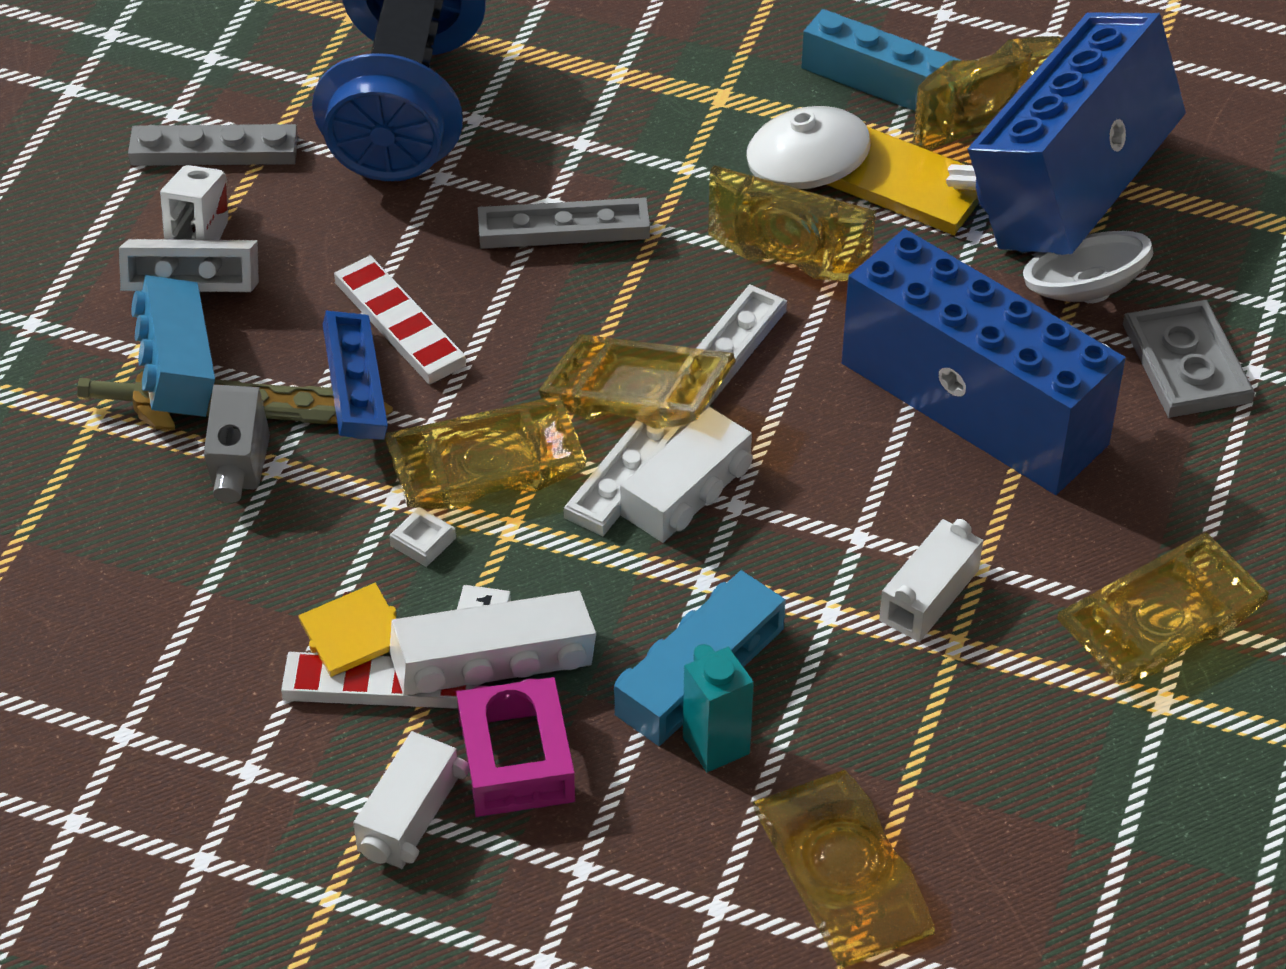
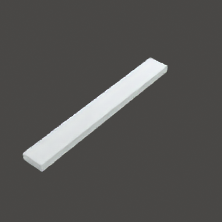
(737, 332)

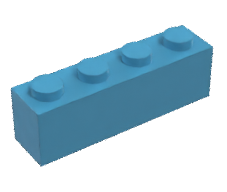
(868, 58)
(173, 346)
(736, 615)

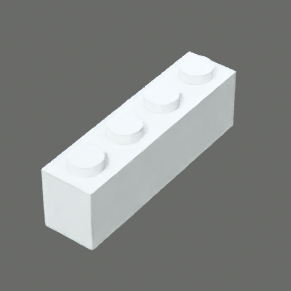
(491, 642)

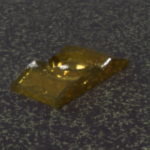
(970, 93)
(788, 225)
(637, 380)
(485, 453)
(1164, 609)
(845, 868)

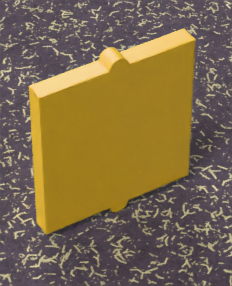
(350, 629)

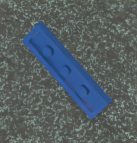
(354, 375)

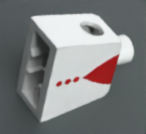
(196, 199)

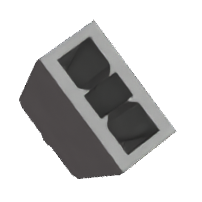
(231, 454)

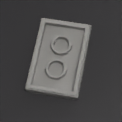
(1188, 358)

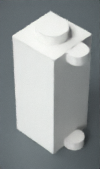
(931, 579)
(407, 800)

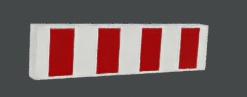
(400, 320)
(367, 684)

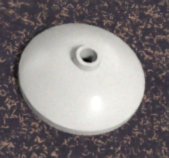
(809, 147)
(1093, 271)

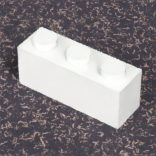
(211, 263)
(686, 475)

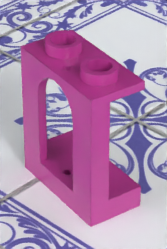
(522, 784)

